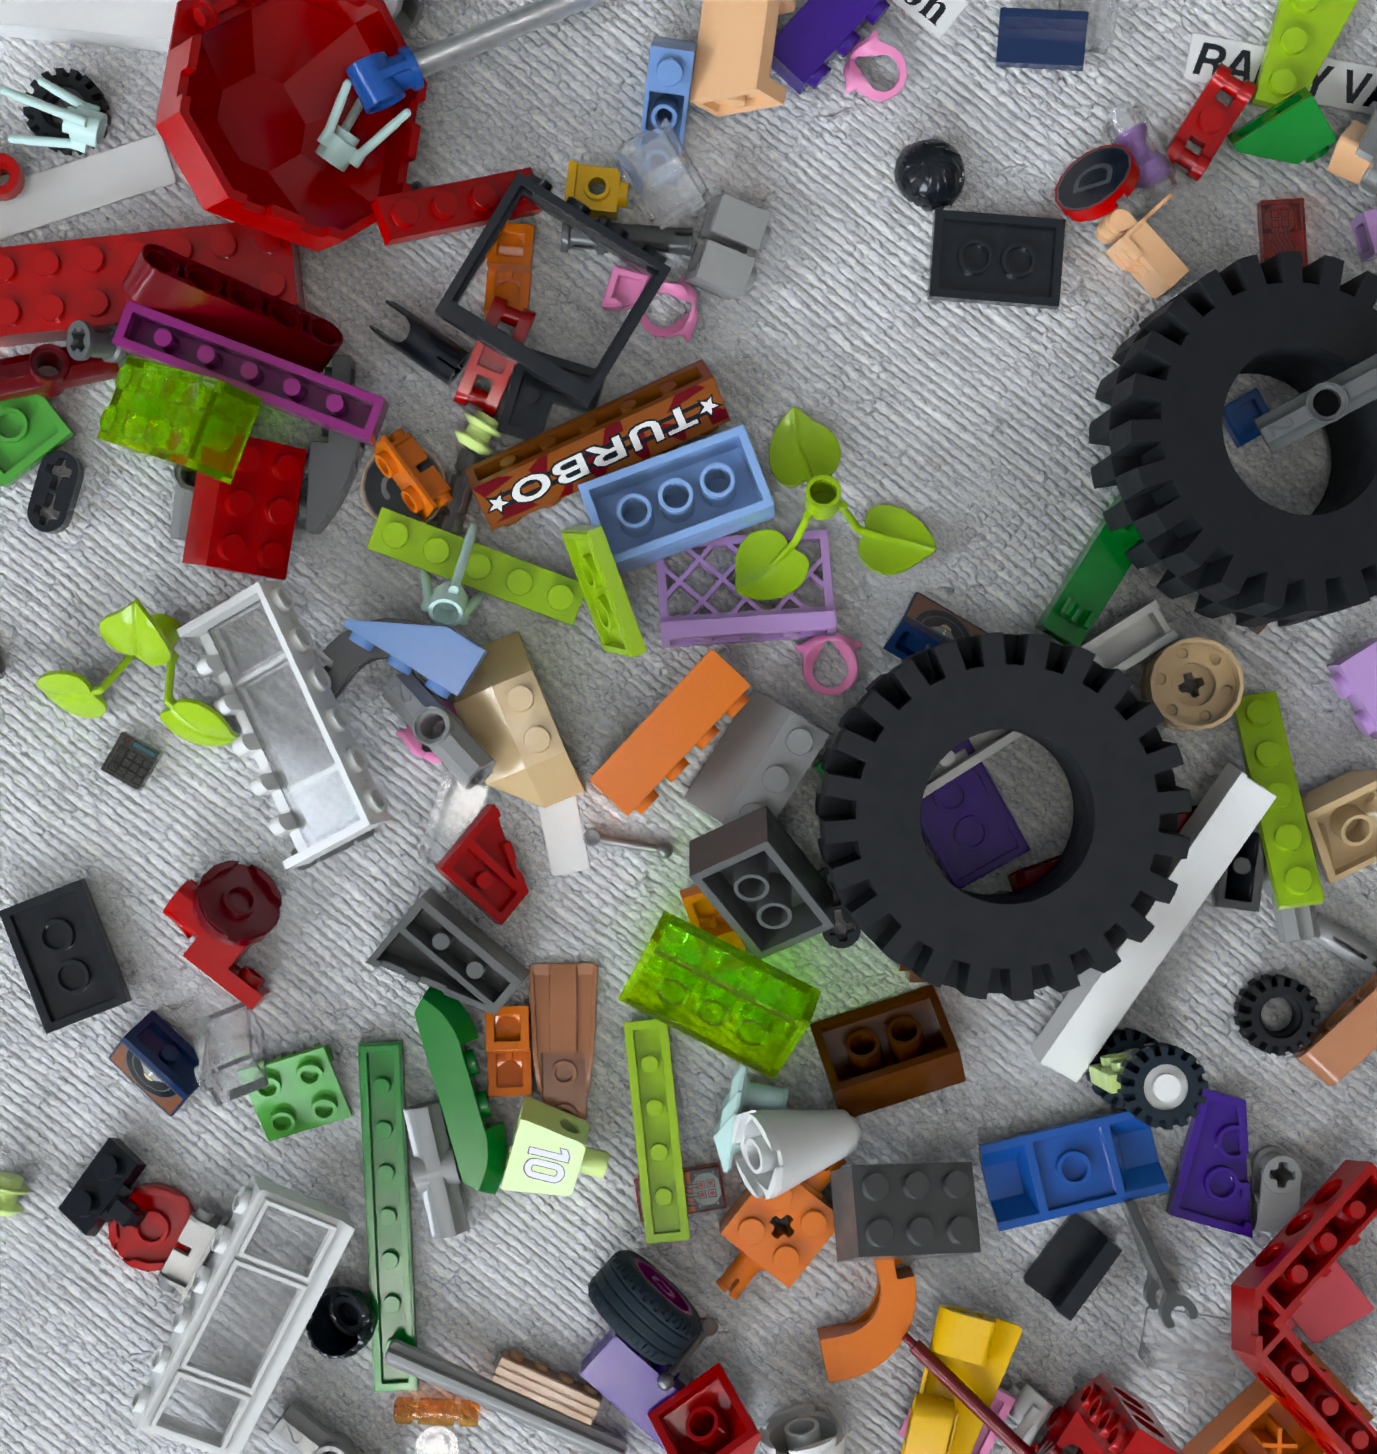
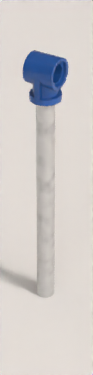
(383, 79)

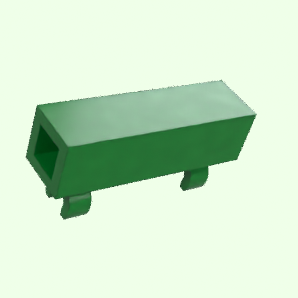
(1089, 584)

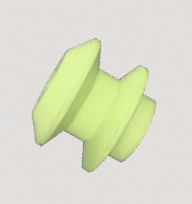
(478, 433)
(10, 1188)

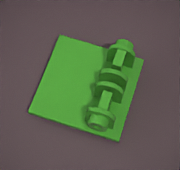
(300, 1093)

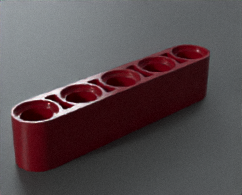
(230, 308)

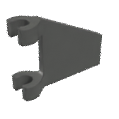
(1156, 1273)

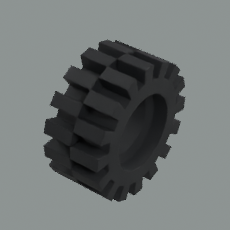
(81, 86)
(1302, 1014)

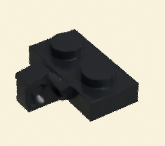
(106, 1190)

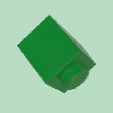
(1286, 132)

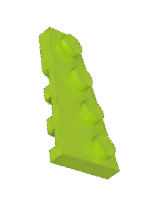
(1298, 46)

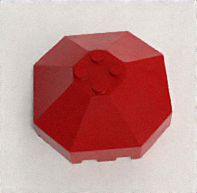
(252, 95)

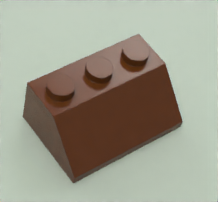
(888, 1052)

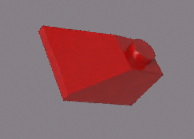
(706, 1418)

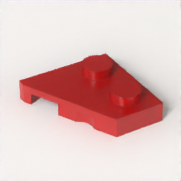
(485, 867)

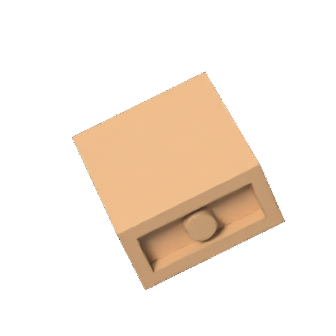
(737, 56)

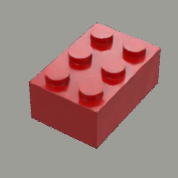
(253, 519)

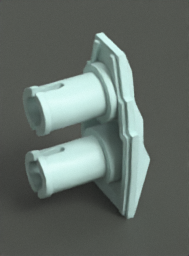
(743, 1095)

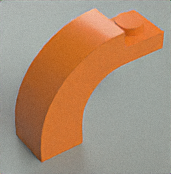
(874, 1335)

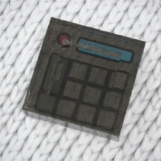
(131, 760)

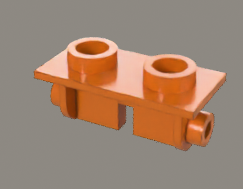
(398, 459)

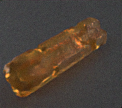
(436, 1412)

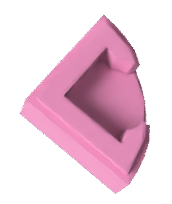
(623, 289)

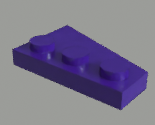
(1212, 1167)

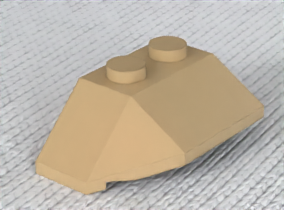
(516, 726)

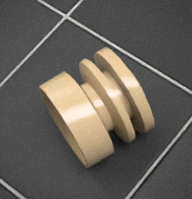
(1217, 678)

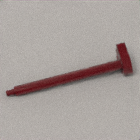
(973, 1402)

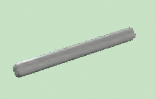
(501, 1399)

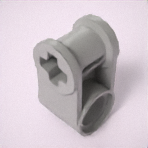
(1274, 1197)

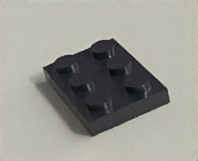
(996, 259)
(65, 955)

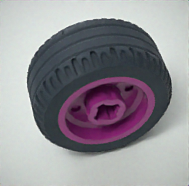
(644, 1307)

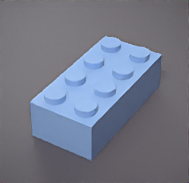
(679, 499)

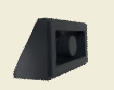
(1243, 879)

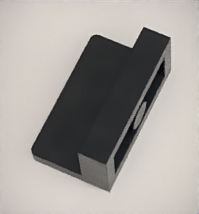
(1072, 1265)

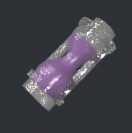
(1129, 128)

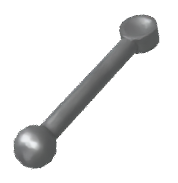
(593, 837)
(666, 1380)

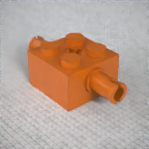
(782, 1249)

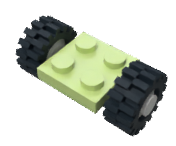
(1148, 1078)

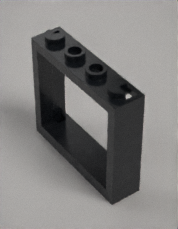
(576, 216)

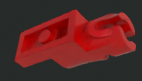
(212, 956)

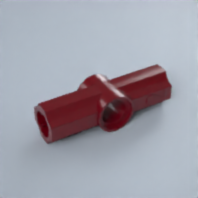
(21, 378)

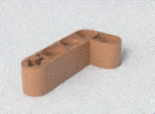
(1343, 1036)

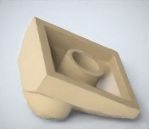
(1343, 823)

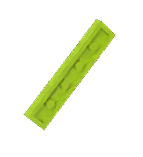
(486, 569)
(1284, 824)
(656, 1131)

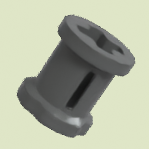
(92, 341)

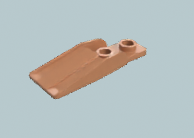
(563, 1032)

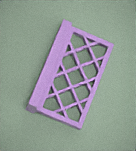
(739, 625)

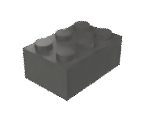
(761, 883)
(904, 1211)

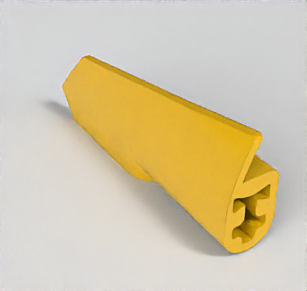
(976, 1351)

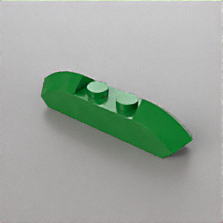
(476, 1143)

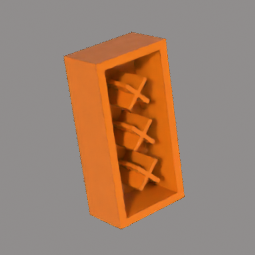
(670, 733)
(1260, 1424)

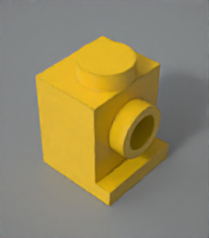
(605, 204)

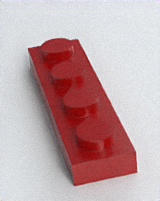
(445, 207)

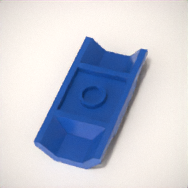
(1070, 1168)

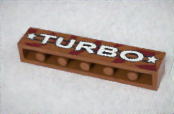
(597, 443)

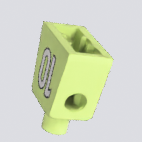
(550, 1151)

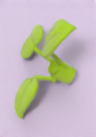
(810, 453)
(153, 642)

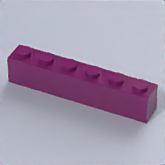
(275, 380)

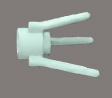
(83, 124)
(337, 142)
(448, 601)

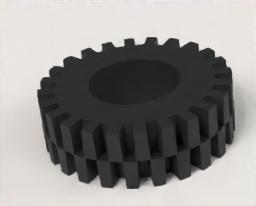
(1174, 455)
(1118, 835)

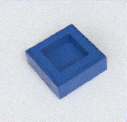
(1240, 416)

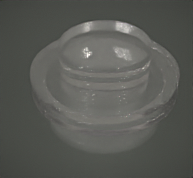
(437, 1441)

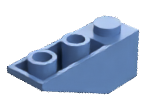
(669, 83)
(433, 651)

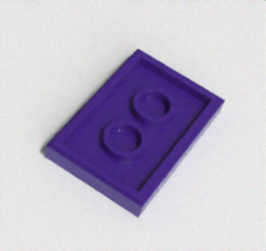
(970, 825)

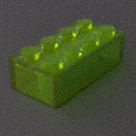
(179, 418)
(720, 995)

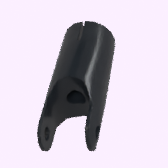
(427, 347)

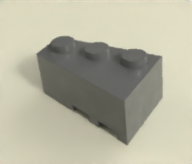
(450, 954)

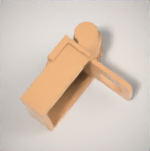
(1141, 250)

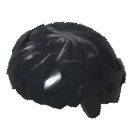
(930, 174)
(341, 1322)

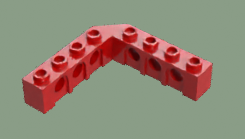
(1271, 1293)
(1107, 1421)

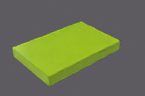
(603, 590)

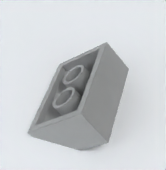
(756, 761)

